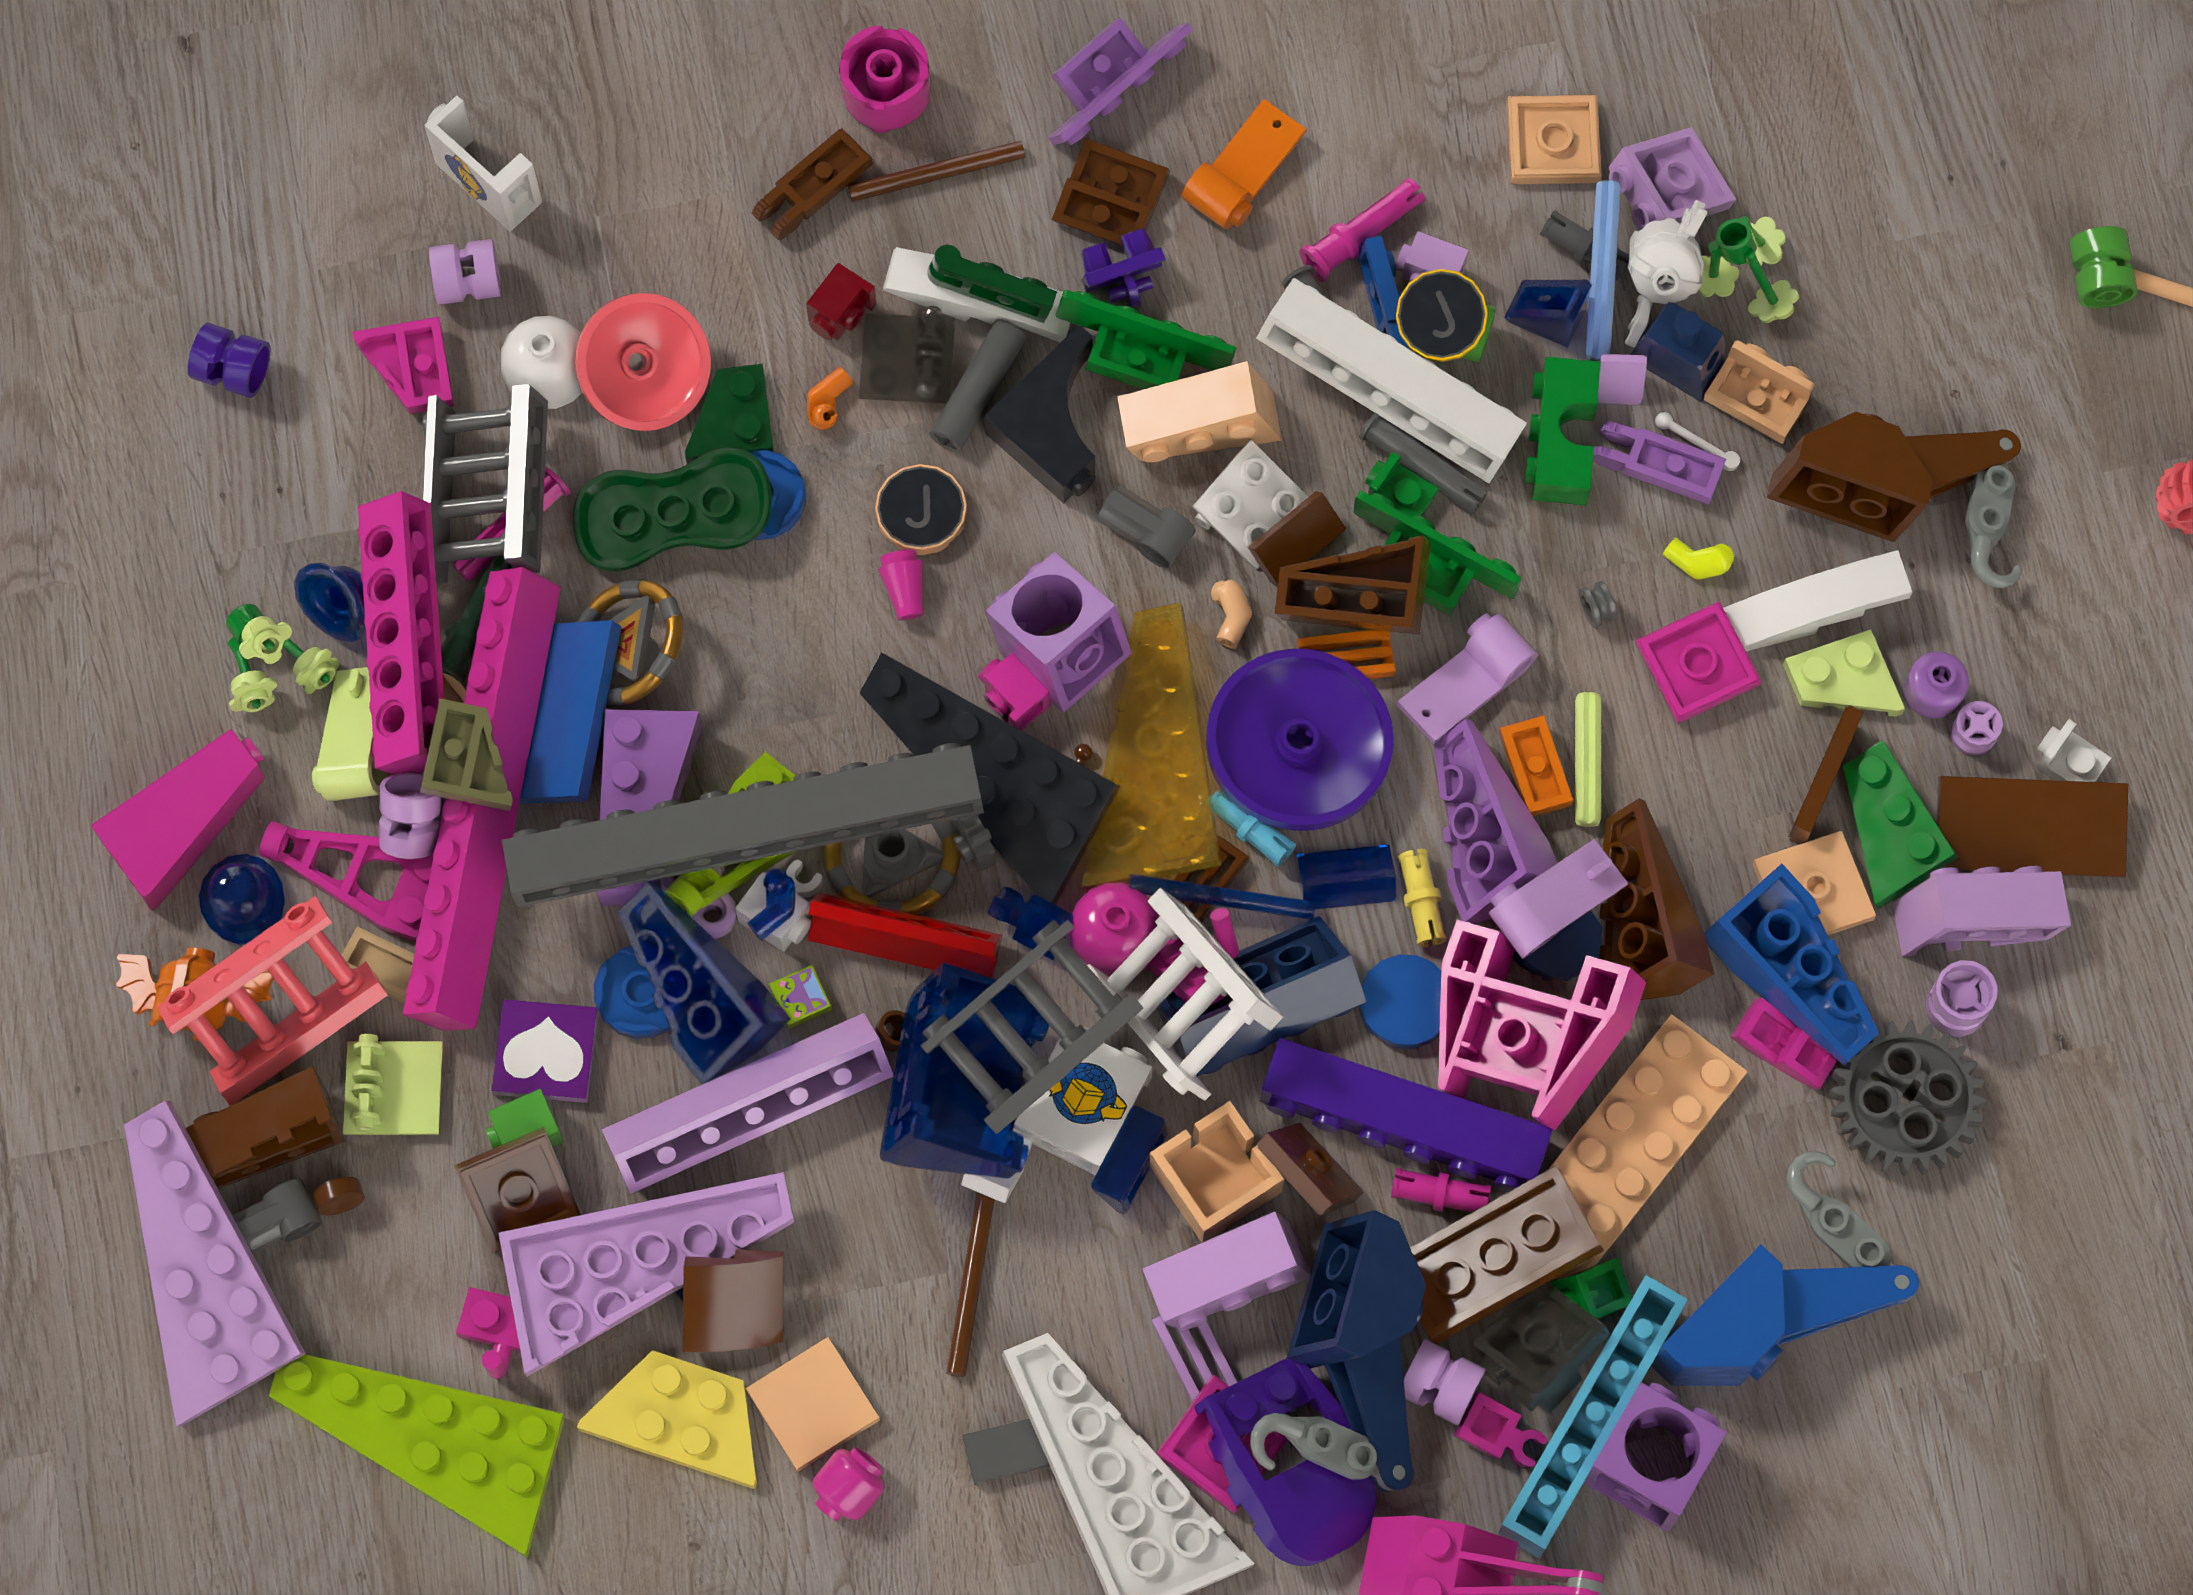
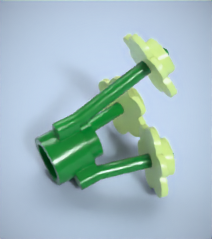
(1752, 244)

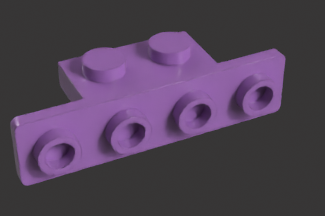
(1107, 68)

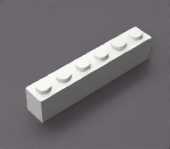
(1391, 380)

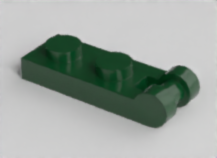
(990, 284)

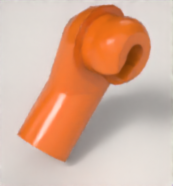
(822, 399)

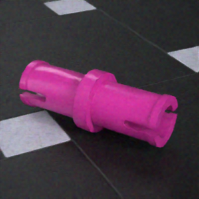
(1439, 1191)

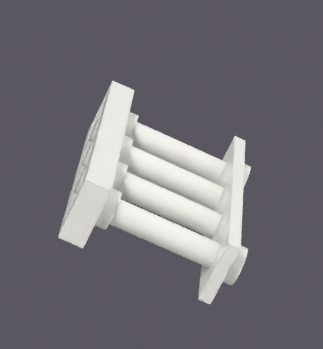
(1222, 978)

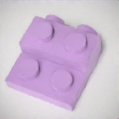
(1668, 176)

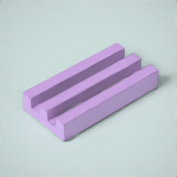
(1178, 1363)

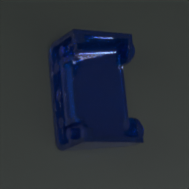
(932, 1106)

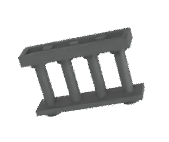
(526, 477)
(1038, 1071)

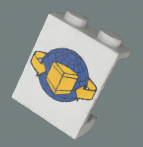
(508, 194)
(1087, 1106)

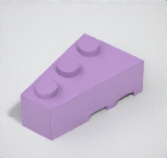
(1981, 907)
(1227, 1271)

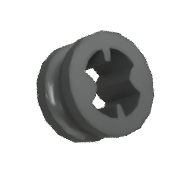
(1598, 604)

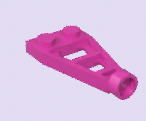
(396, 916)

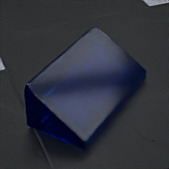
(1347, 876)
(1129, 1158)

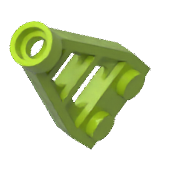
(700, 888)

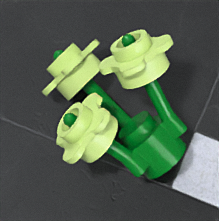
(263, 638)

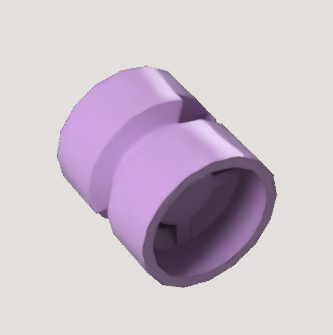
(448, 272)
(408, 817)
(1961, 998)
(1442, 1381)

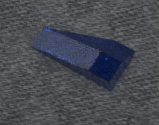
(707, 995)

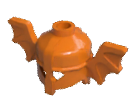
(147, 994)

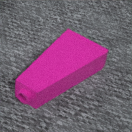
(179, 815)

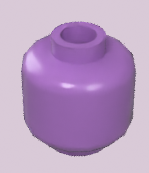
(1936, 685)

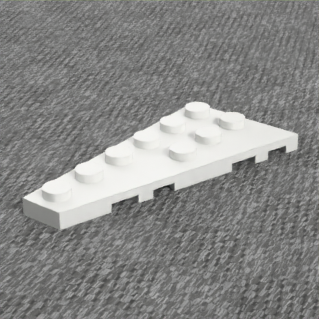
(1124, 1499)

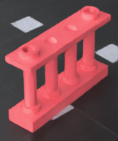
(296, 1034)

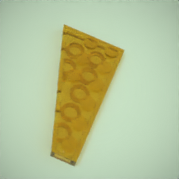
(1157, 755)

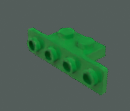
(1137, 346)
(1451, 560)

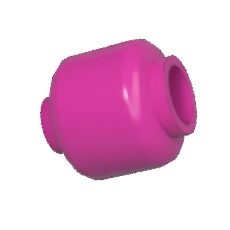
(848, 1484)

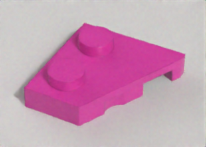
(409, 361)

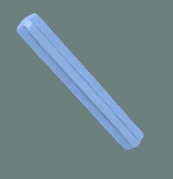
(1603, 269)

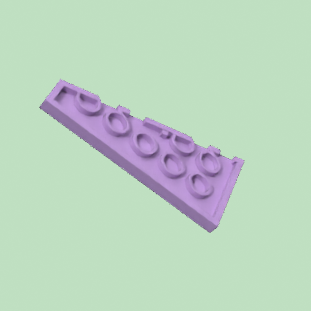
(605, 1266)
(209, 1294)

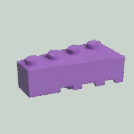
(644, 764)

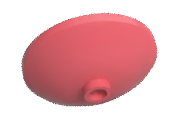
(672, 367)

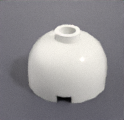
(543, 355)

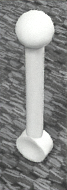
(1665, 421)

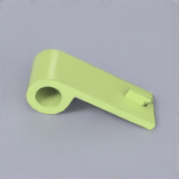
(346, 755)

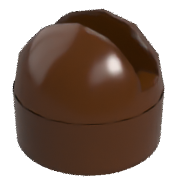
(893, 1023)

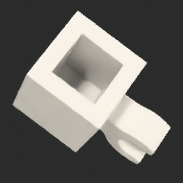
(798, 925)

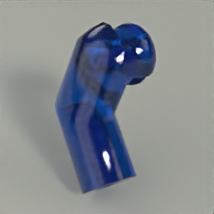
(779, 904)

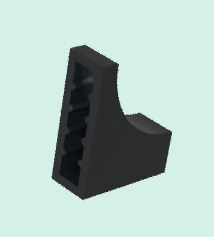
(1036, 422)

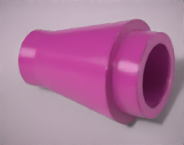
(904, 582)

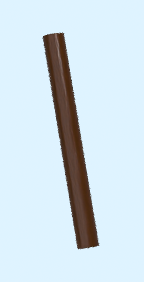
(936, 171)
(970, 1286)

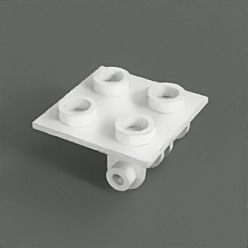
(1247, 500)

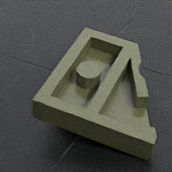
(464, 758)

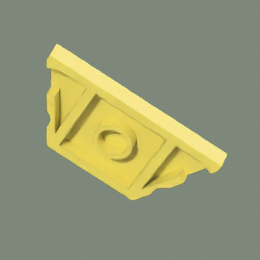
(679, 1416)

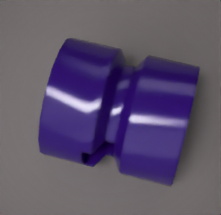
(235, 362)

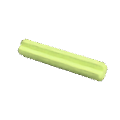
(1588, 759)

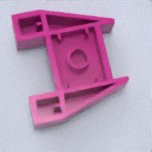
(1524, 1034)

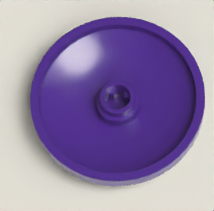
(1299, 739)

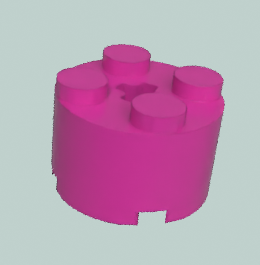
(884, 78)

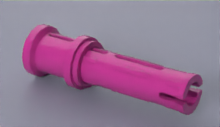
(1346, 239)

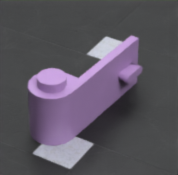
(1469, 680)
(1555, 898)

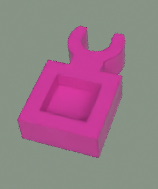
(1493, 1429)

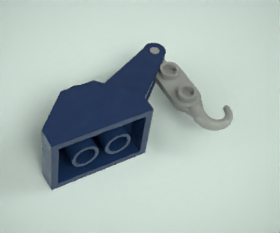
(1351, 1321)

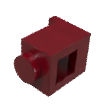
(839, 303)

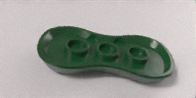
(635, 515)

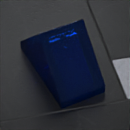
(1550, 308)

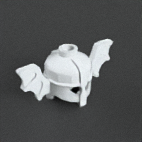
(1665, 250)

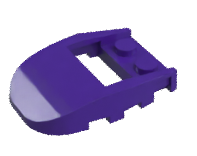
(1306, 1509)

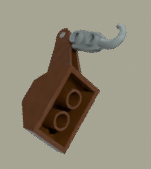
(1881, 480)

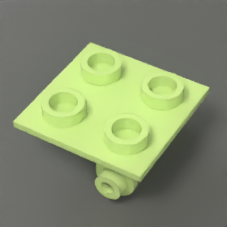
(392, 1087)

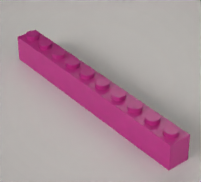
(469, 852)

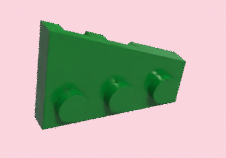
(1893, 825)

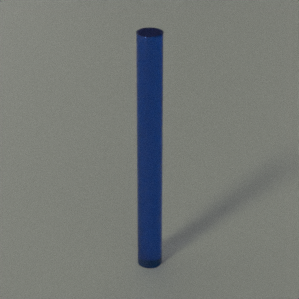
(1225, 897)

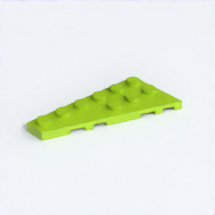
(451, 1444)

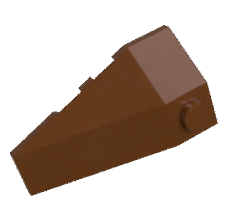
(1651, 918)

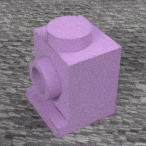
(1428, 255)

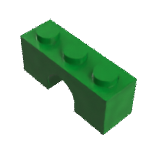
(1566, 393)

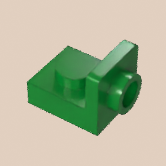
(1402, 487)
(1597, 1288)

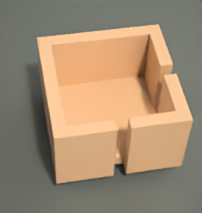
(1216, 1179)

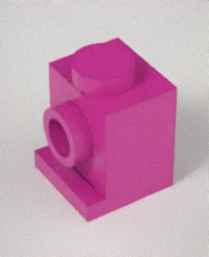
(1014, 691)

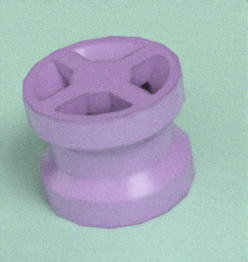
(1982, 719)

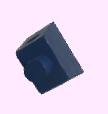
(1683, 350)

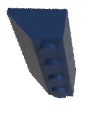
(1301, 974)

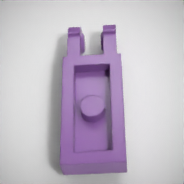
(1661, 461)

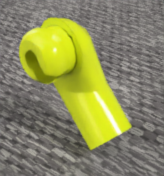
(1700, 563)

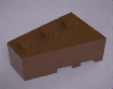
(1360, 589)
(267, 1129)

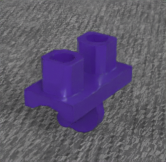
(1140, 259)

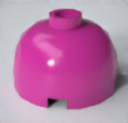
(1111, 925)

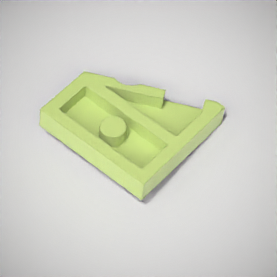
(1844, 675)

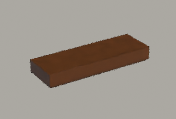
(1825, 775)

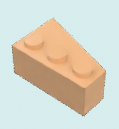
(1200, 414)

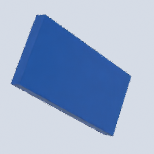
(570, 712)

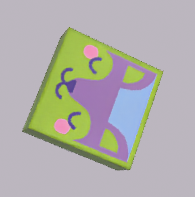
(801, 996)

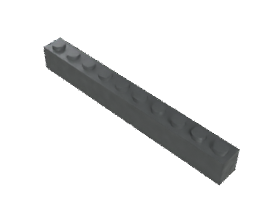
(742, 825)

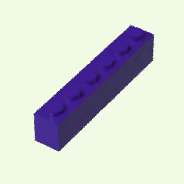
(1403, 1115)

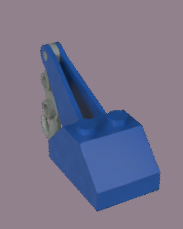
(1766, 1306)

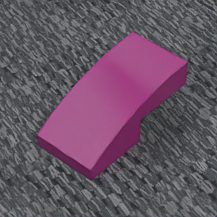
(1783, 1044)

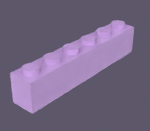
(747, 1103)

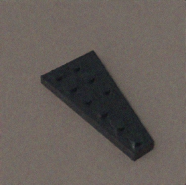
(1032, 796)

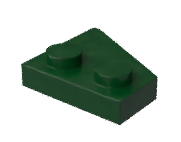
(733, 414)

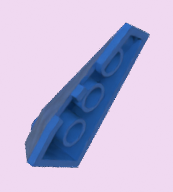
(1787, 958)

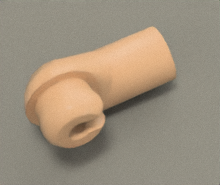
(1237, 609)

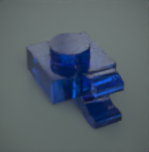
(1027, 917)

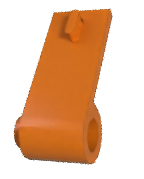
(1243, 167)

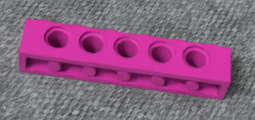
(401, 629)

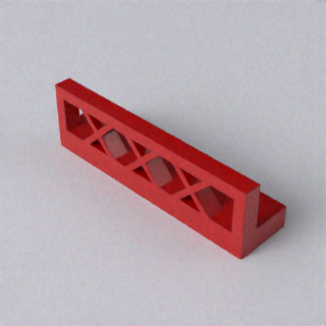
(901, 935)

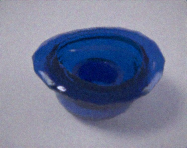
(332, 599)
(241, 898)

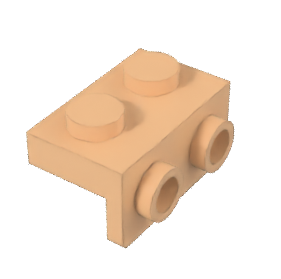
(1760, 391)

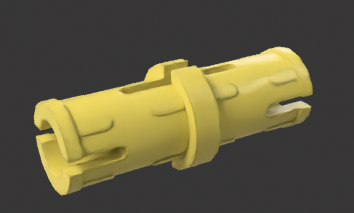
(1422, 898)

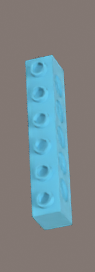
(1592, 1416)

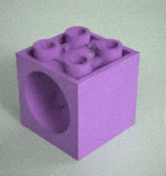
(1071, 659)
(1653, 1500)

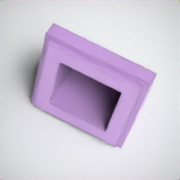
(1621, 379)

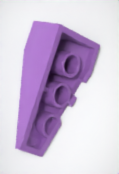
(1488, 825)

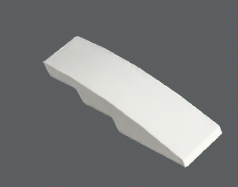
(909, 280)
(1819, 601)

